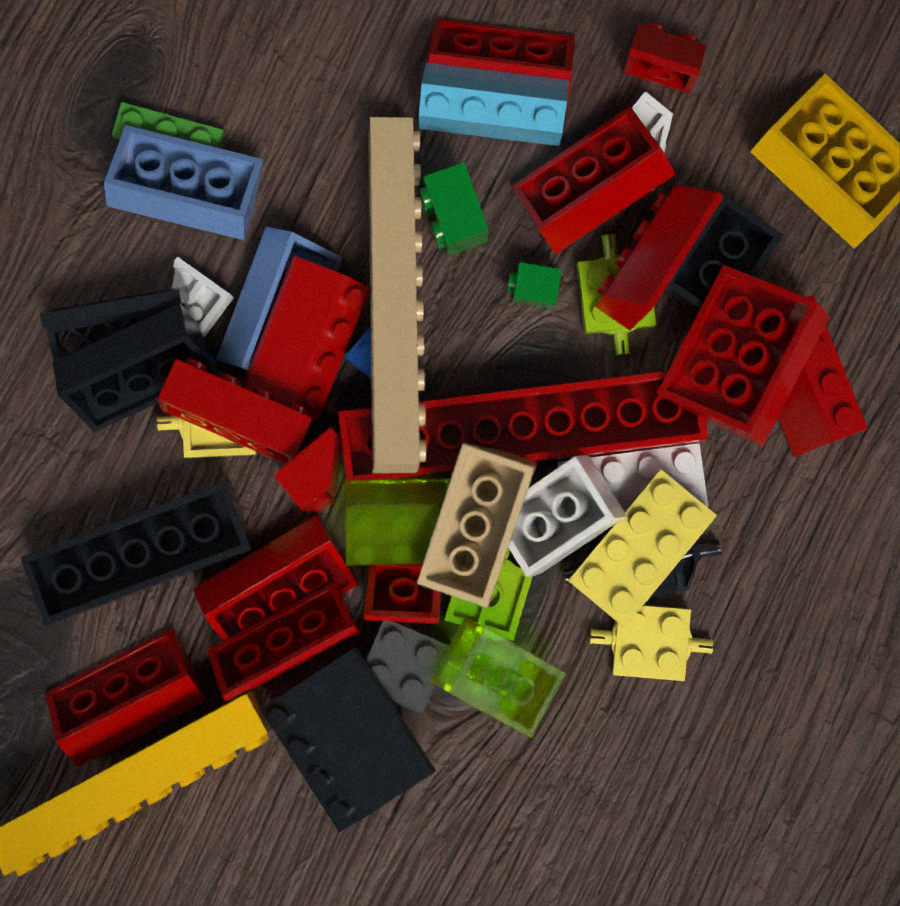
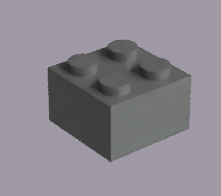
(405, 663)

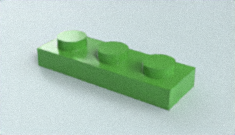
(166, 125)

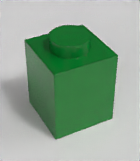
(535, 285)

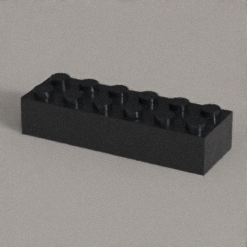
(137, 553)

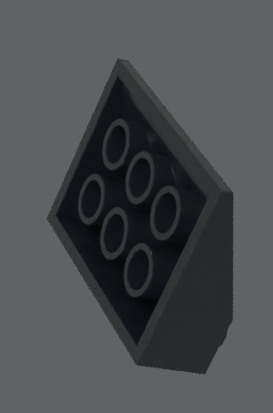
(348, 740)

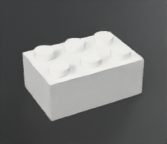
(563, 515)

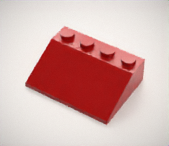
(744, 354)

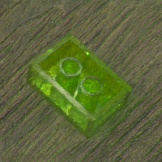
(391, 520)
(497, 677)

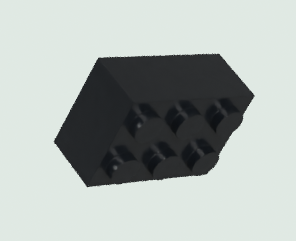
(729, 239)

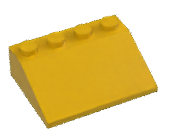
(835, 160)

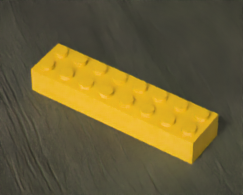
(140, 777)

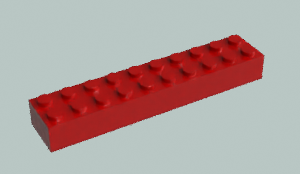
(535, 424)

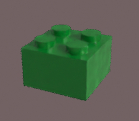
(455, 208)

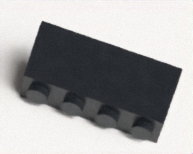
(129, 367)

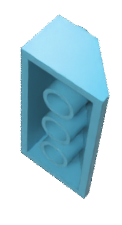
(493, 104)

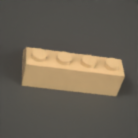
(476, 523)

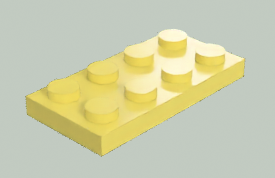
(642, 548)

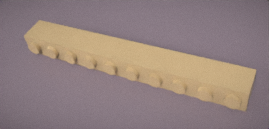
(393, 296)

